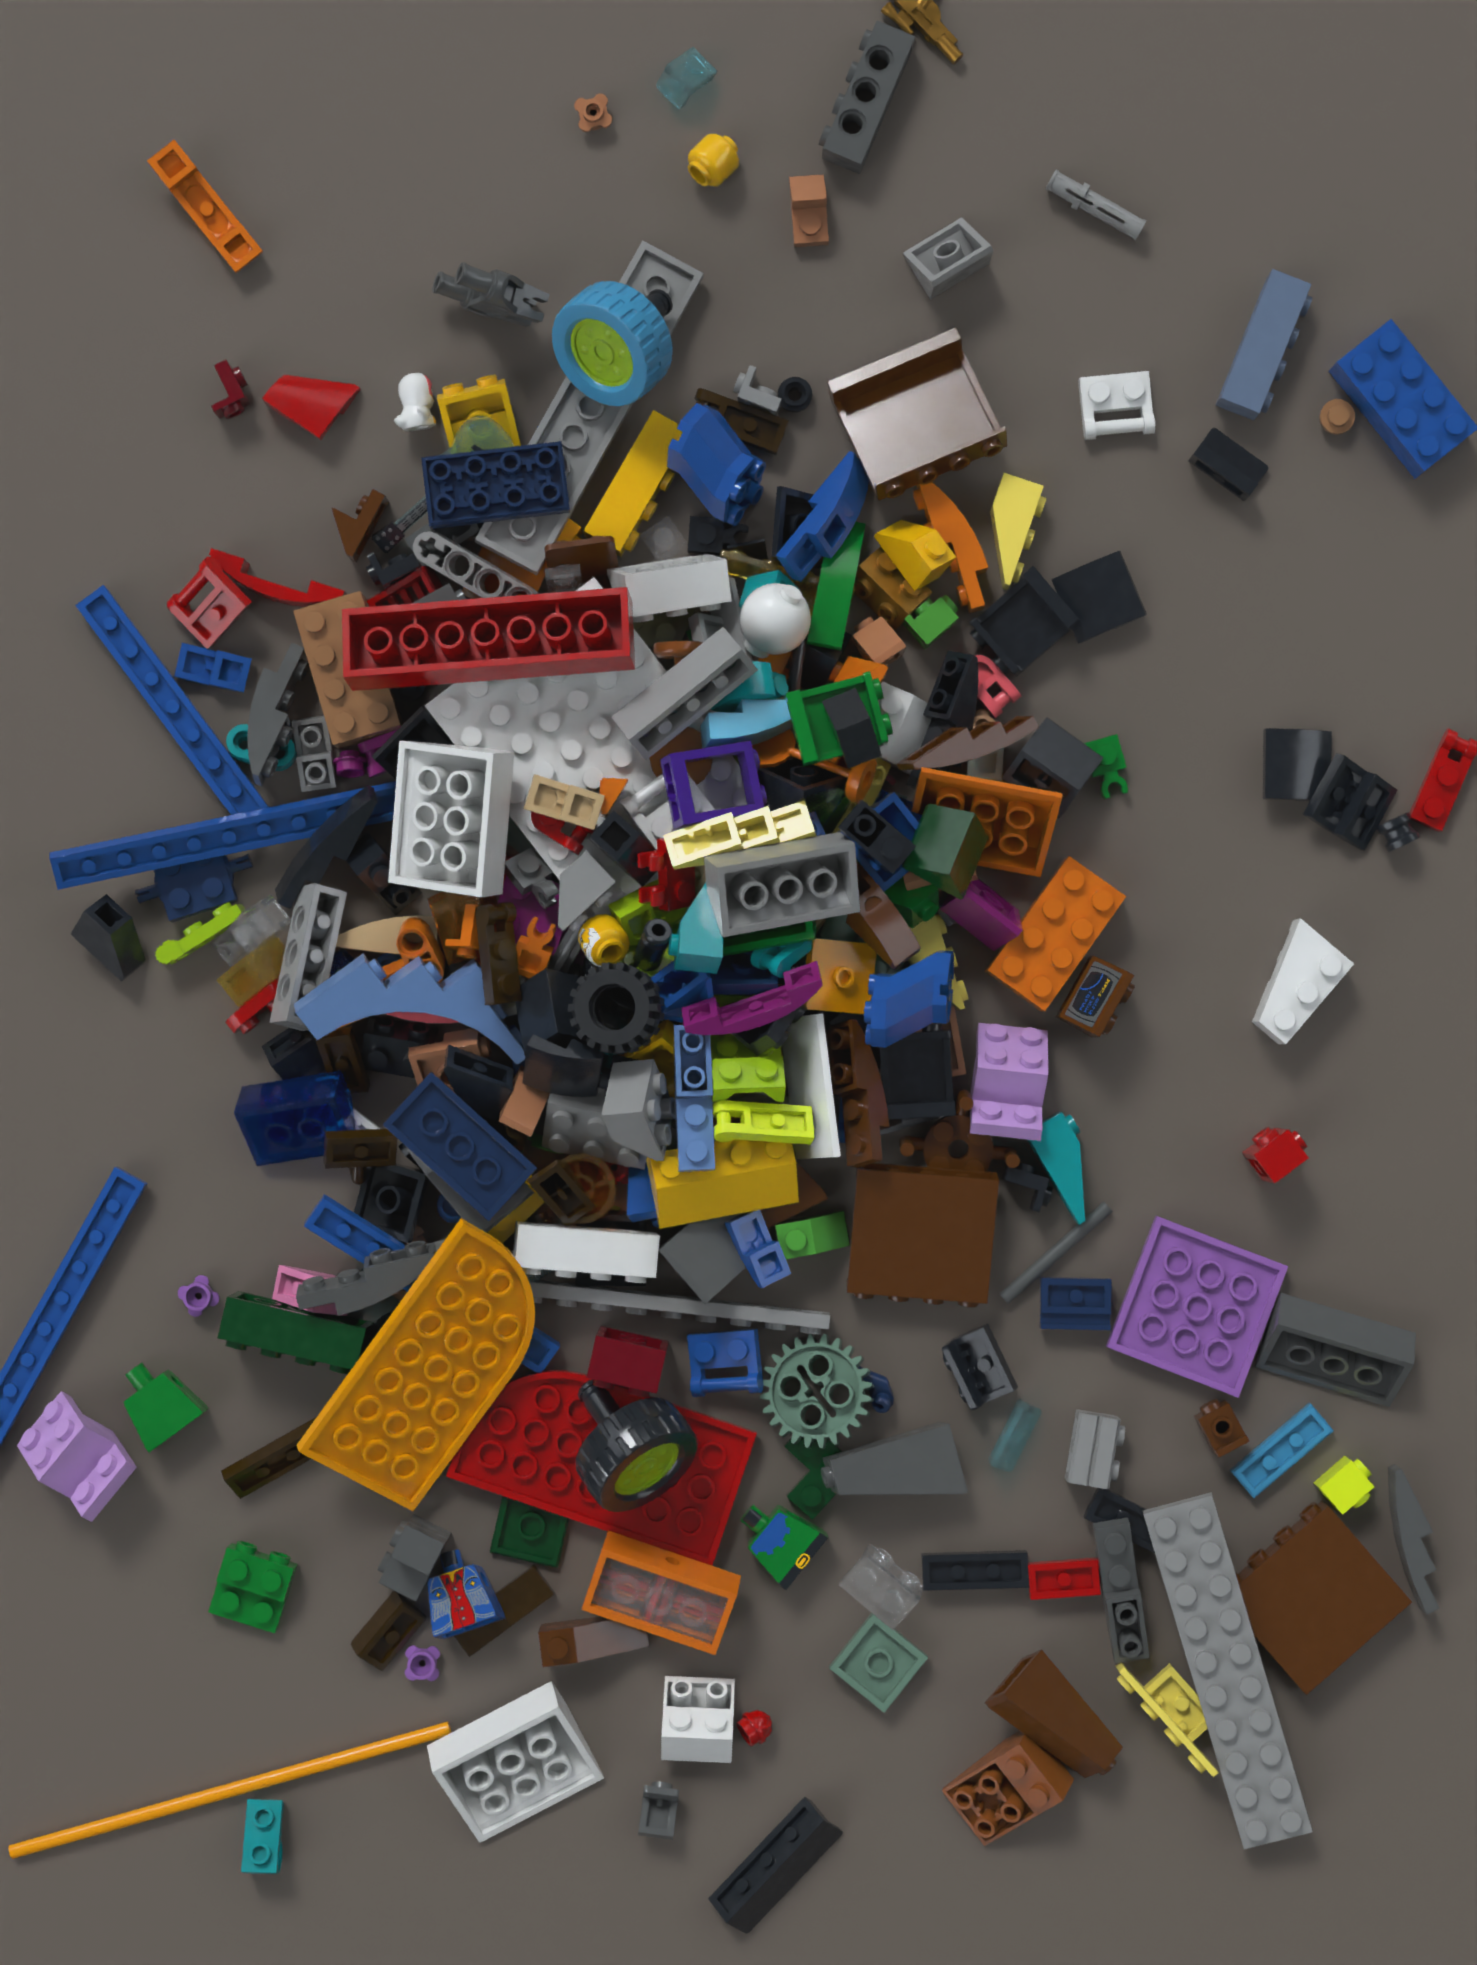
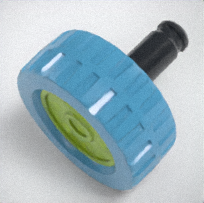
(614, 341)

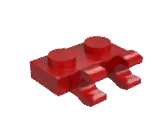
(674, 886)

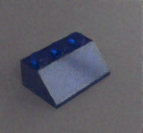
(290, 1116)

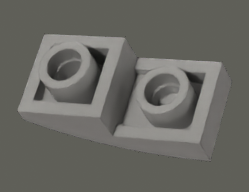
(314, 753)

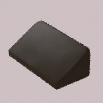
(387, 1631)

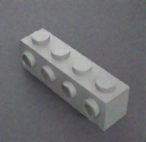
(684, 693)

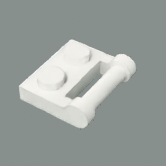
(1115, 394)
(660, 820)

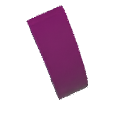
(710, 1019)

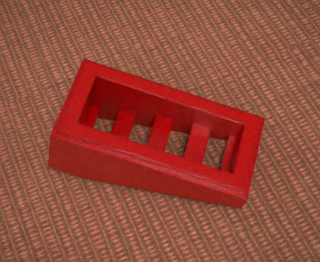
(414, 579)

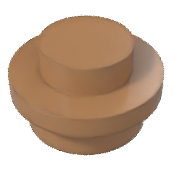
(1337, 416)

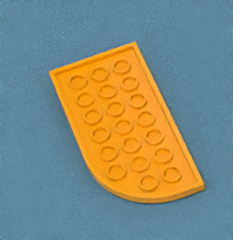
(429, 1370)

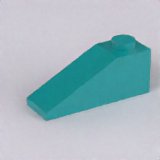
(698, 938)
(1061, 1160)

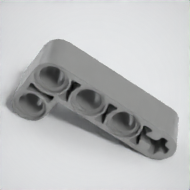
(478, 567)

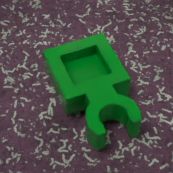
(1113, 761)

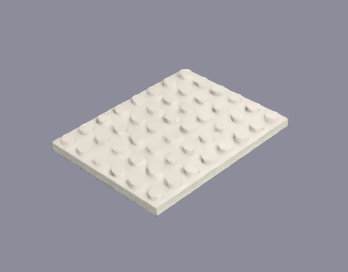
(568, 734)

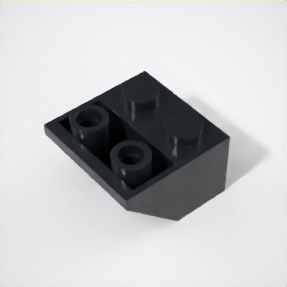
(1054, 763)

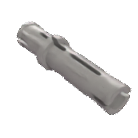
(1130, 226)

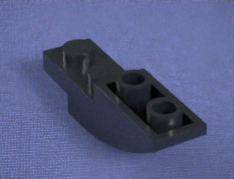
(951, 701)

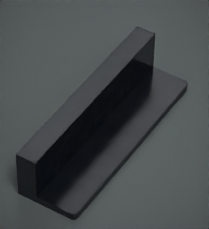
(774, 1866)

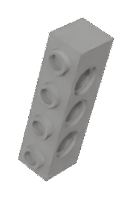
(307, 950)

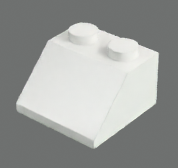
(907, 724)

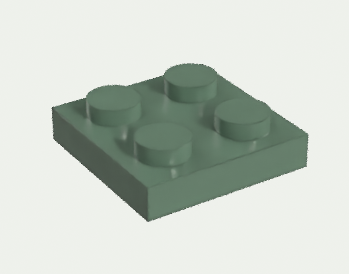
(878, 1662)

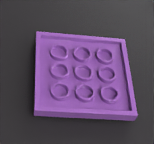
(1196, 1306)

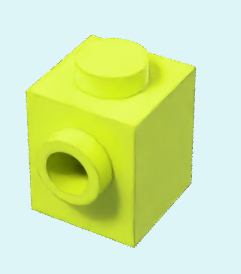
(1345, 1484)

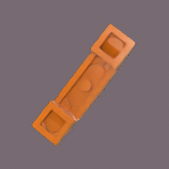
(204, 206)

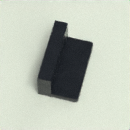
(1228, 464)
(294, 1054)

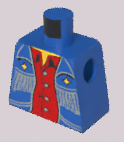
(461, 1598)

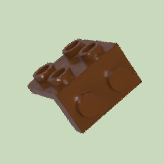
(592, 554)

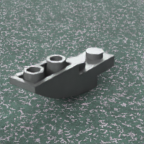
(267, 724)
(382, 1277)
(1120, 1590)

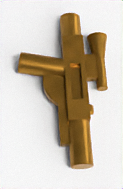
(926, 18)

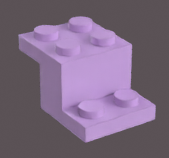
(1009, 1081)
(76, 1456)

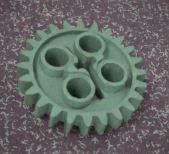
(841, 1372)

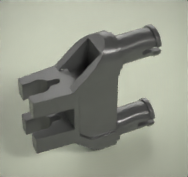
(492, 294)

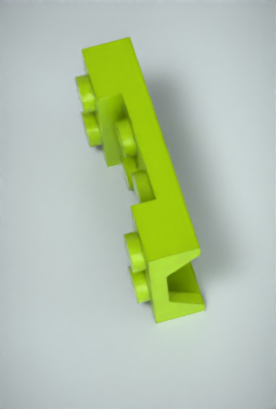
(740, 1070)

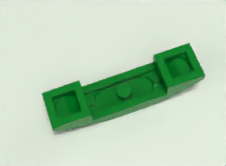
(835, 592)

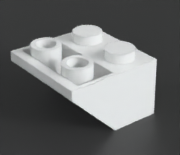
(697, 1719)

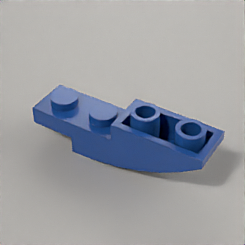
(831, 520)

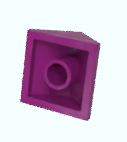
(984, 915)

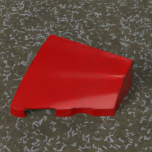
(310, 401)

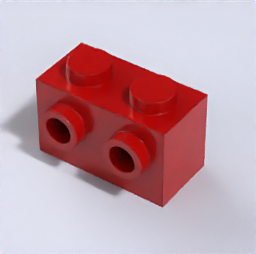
(1276, 1153)

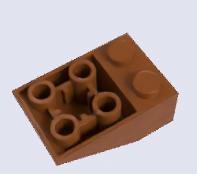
(1008, 1787)

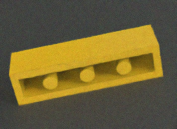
(636, 485)

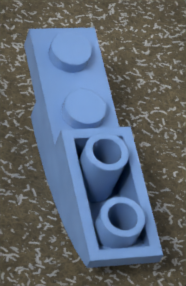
(693, 1101)

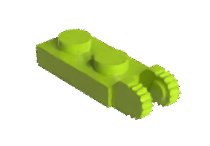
(199, 934)

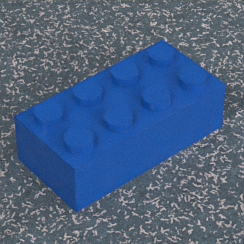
(1403, 398)

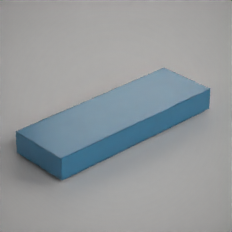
(1281, 1450)

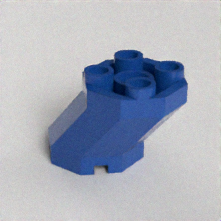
(716, 464)
(909, 999)

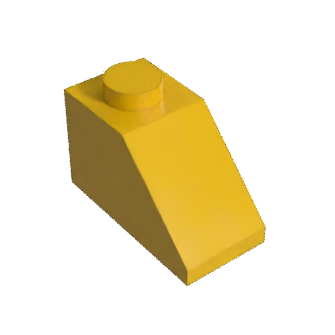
(916, 552)

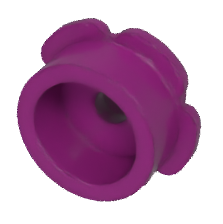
(350, 764)

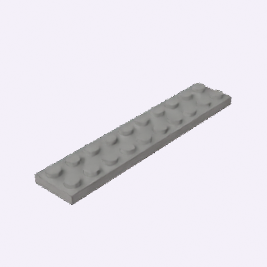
(584, 423)
(1227, 1670)

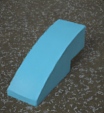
(752, 721)

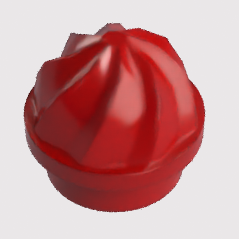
(755, 1727)

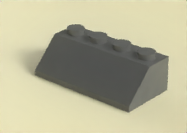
(1336, 1350)

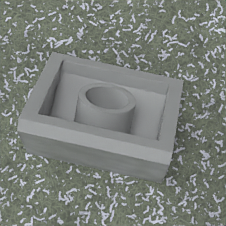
(948, 257)

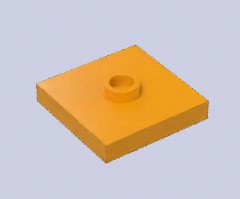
(844, 975)

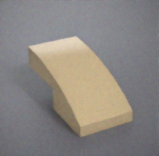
(564, 802)

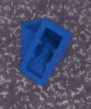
(681, 989)

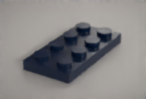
(459, 1146)

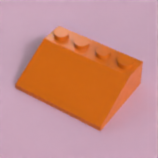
(1013, 816)

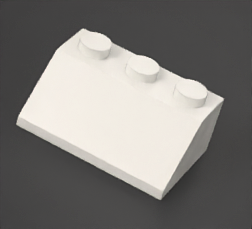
(674, 585)

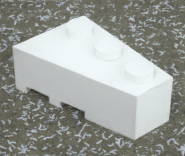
(1300, 982)

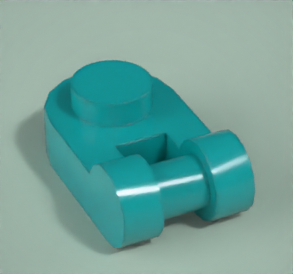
(780, 958)

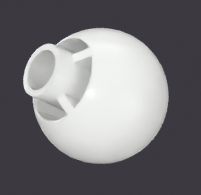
(774, 620)

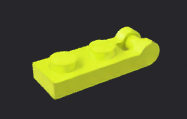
(763, 1122)

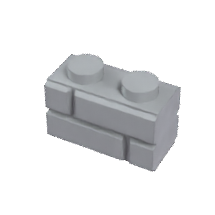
(1094, 1449)

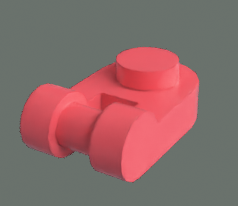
(988, 675)

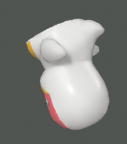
(417, 400)

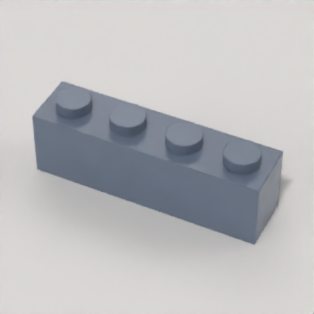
(1263, 345)

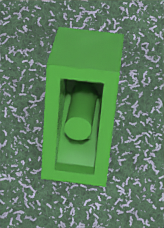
(812, 1234)

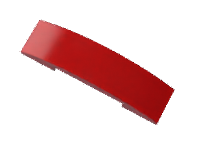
(238, 567)

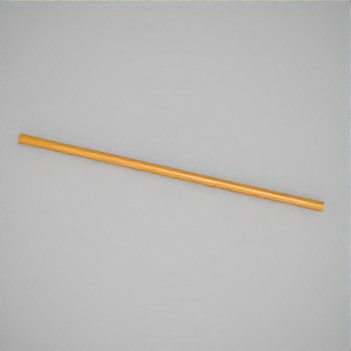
(229, 1790)

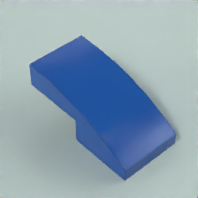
(212, 668)
(756, 1249)

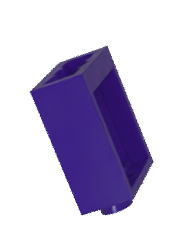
(679, 789)

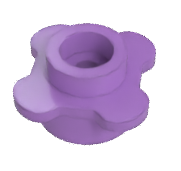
(194, 1305)
(414, 1670)

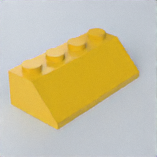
(745, 1180)

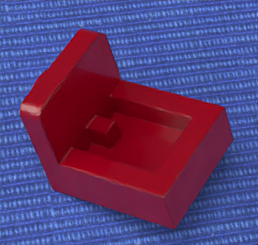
(233, 382)

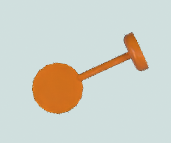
(782, 747)

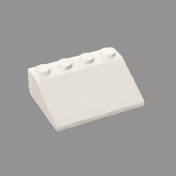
(451, 818)
(811, 1085)
(514, 1762)

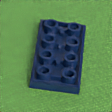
(495, 485)

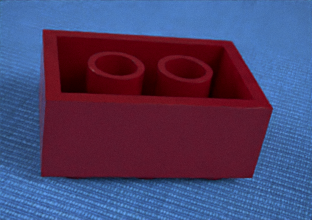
(627, 1361)

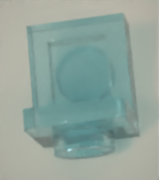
(684, 77)

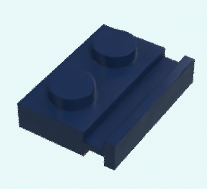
(1075, 1303)

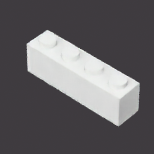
(586, 1250)

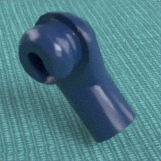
(881, 1392)

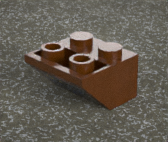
(1095, 997)

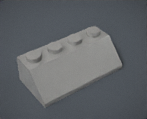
(783, 883)

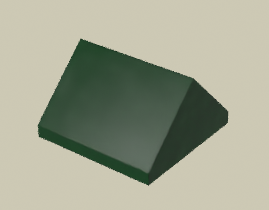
(947, 848)

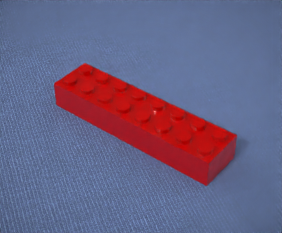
(488, 639)

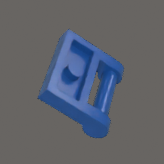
(724, 1350)

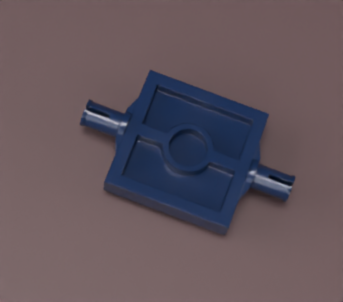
(195, 886)

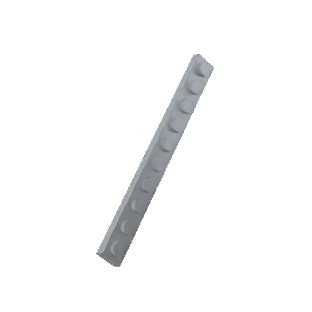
(673, 1306)

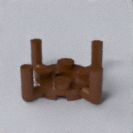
(951, 1128)

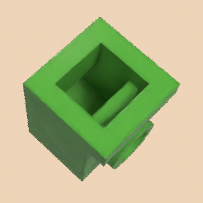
(932, 620)

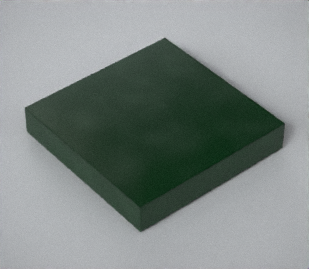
(528, 1533)

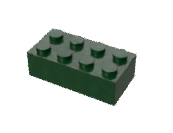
(287, 1330)

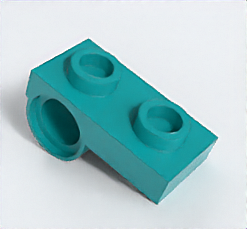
(263, 1837)

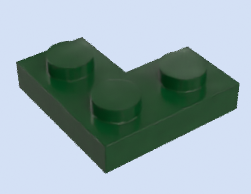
(810, 1490)

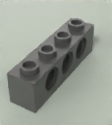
(853, 149)

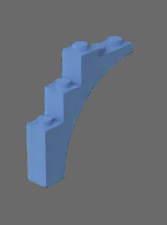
(362, 992)

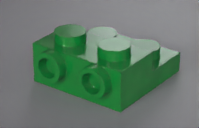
(253, 1586)

